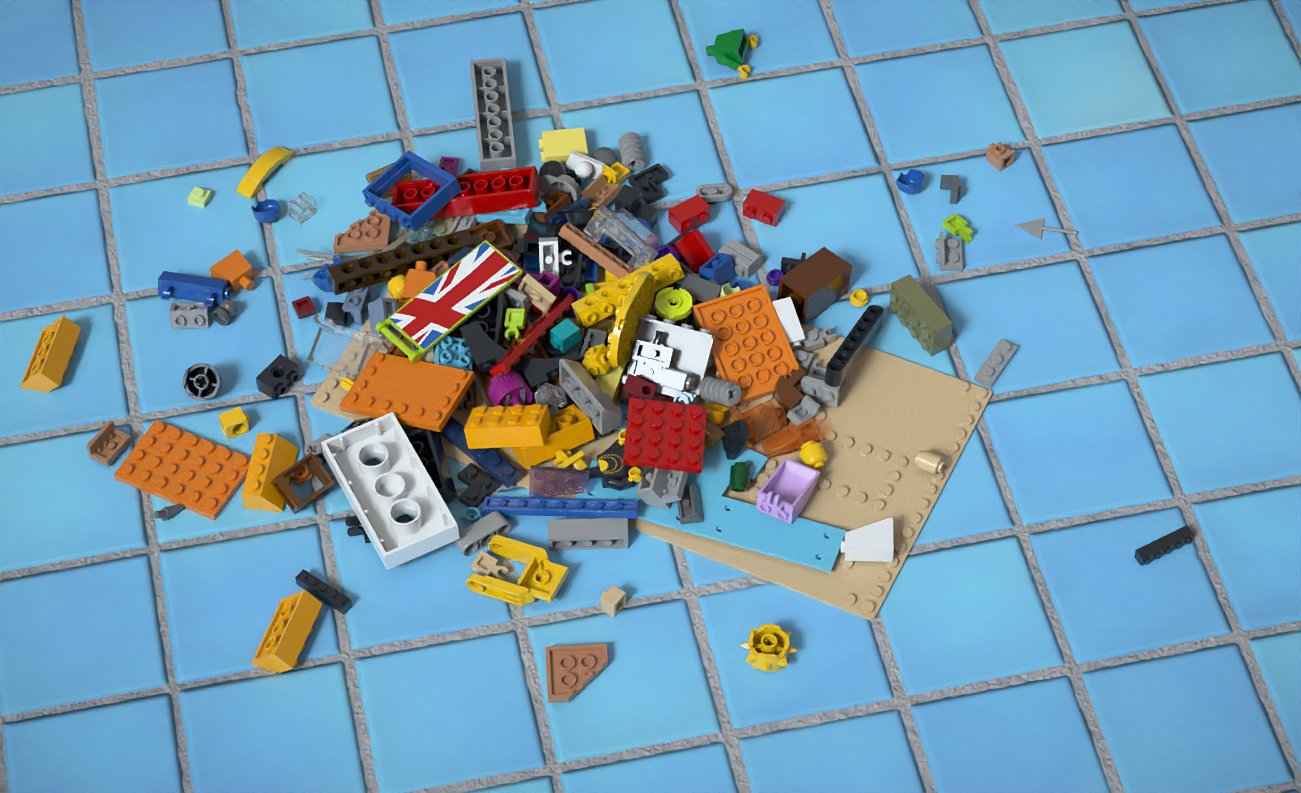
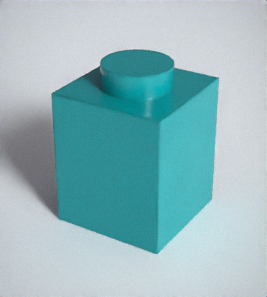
(564, 335)

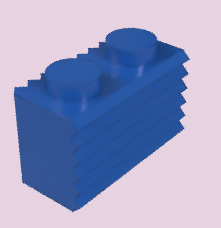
(718, 268)

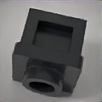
(788, 264)

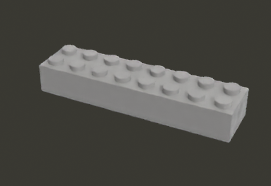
(493, 114)

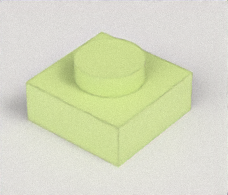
(199, 197)

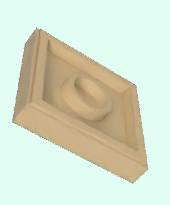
(537, 293)

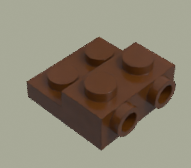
(492, 232)

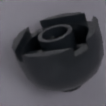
(202, 381)

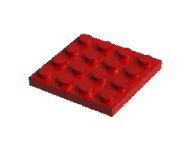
(665, 435)

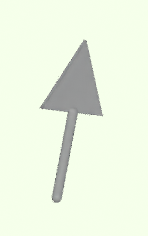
(1035, 228)

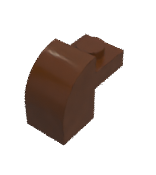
(785, 392)

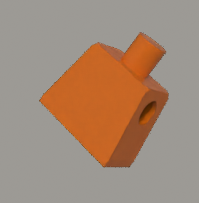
(235, 270)
(416, 281)

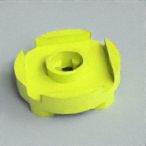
(676, 312)

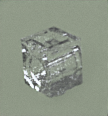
(302, 208)

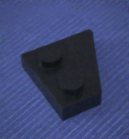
(735, 438)

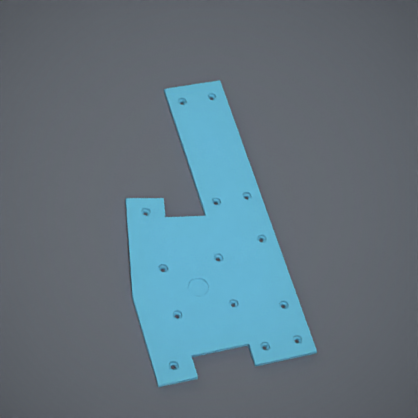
(742, 525)

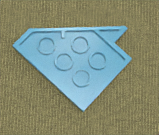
(516, 216)

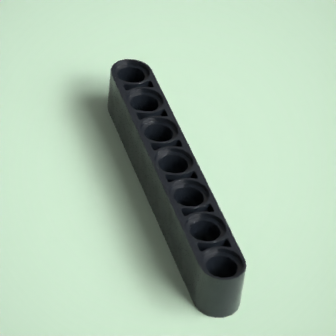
(854, 345)

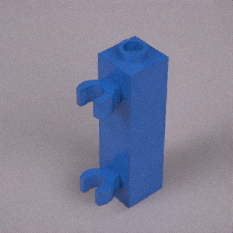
(193, 288)

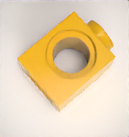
(234, 423)

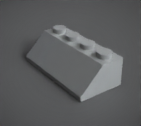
(589, 396)

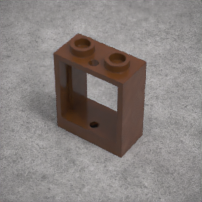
(288, 493)

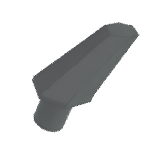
(168, 512)

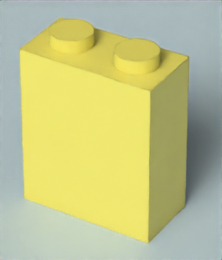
(559, 144)

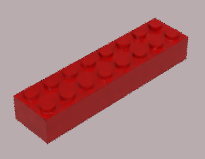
(480, 193)

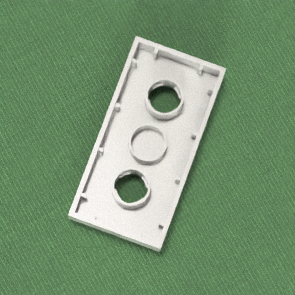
(390, 490)

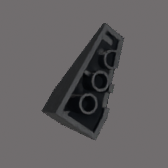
(492, 317)

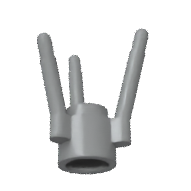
(327, 258)

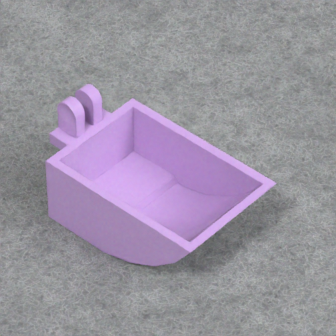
(787, 490)

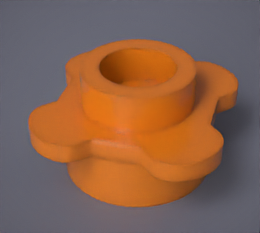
(305, 475)

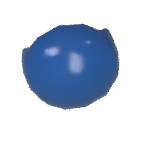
(911, 182)
(266, 210)

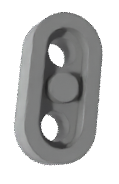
(715, 192)

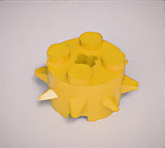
(768, 648)

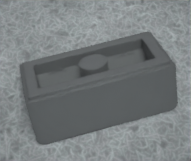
(690, 506)

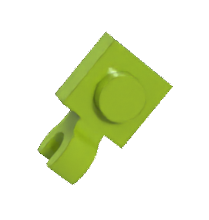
(957, 225)

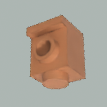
(1000, 156)

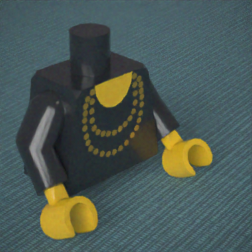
(610, 467)

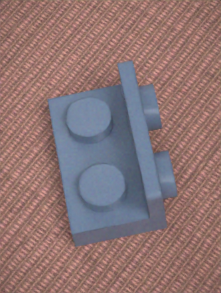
(357, 303)

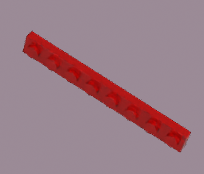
(530, 337)

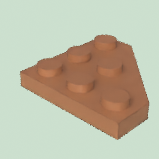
(365, 234)
(572, 668)

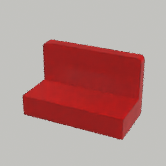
(694, 250)

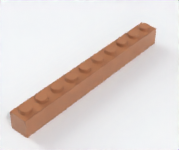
(596, 251)

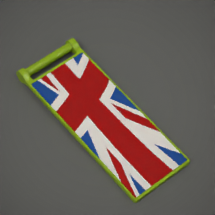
(450, 300)

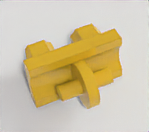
(575, 461)

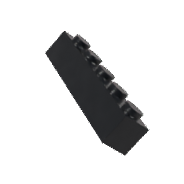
(1164, 545)
(323, 592)

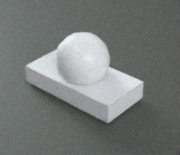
(584, 165)

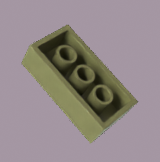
(920, 315)

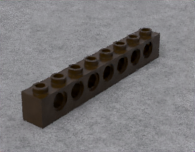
(388, 264)

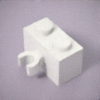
(550, 257)

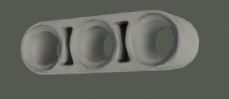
(480, 533)

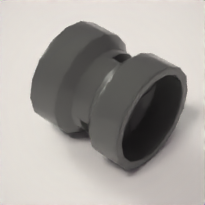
(224, 312)

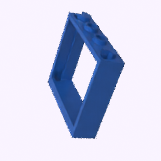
(395, 173)

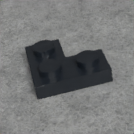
(647, 182)
(479, 485)

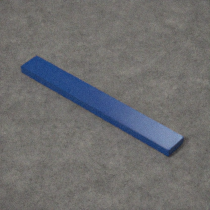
(562, 507)

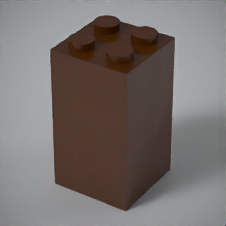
(816, 283)

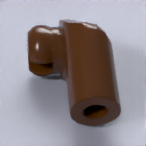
(471, 396)

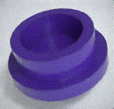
(774, 276)

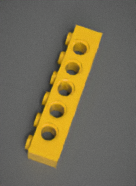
(606, 300)

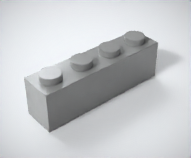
(587, 534)

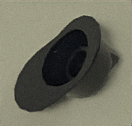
(577, 218)

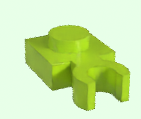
(514, 321)

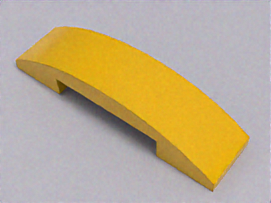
(262, 169)

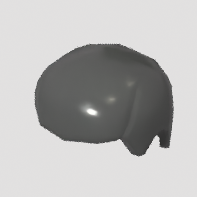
(605, 155)

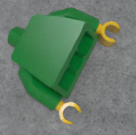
(731, 50)

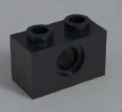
(277, 377)

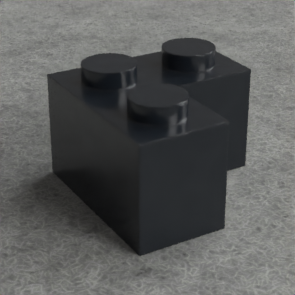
(630, 200)

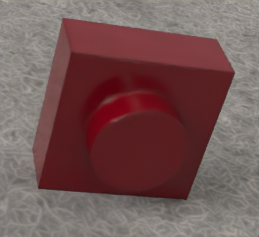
(303, 307)

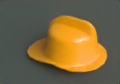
(716, 412)

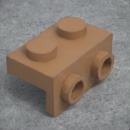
(601, 192)
(108, 444)

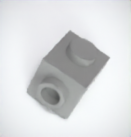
(804, 411)

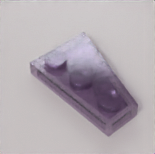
(553, 481)

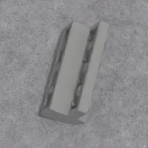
(661, 486)

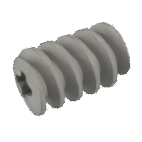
(631, 151)
(719, 391)

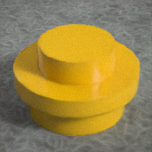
(859, 298)

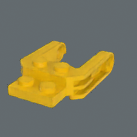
(538, 580)

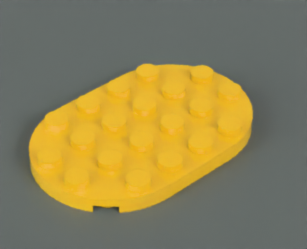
(634, 304)

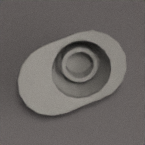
(562, 183)

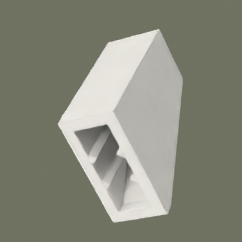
(789, 321)
(870, 542)

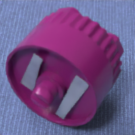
(510, 390)

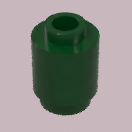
(739, 477)

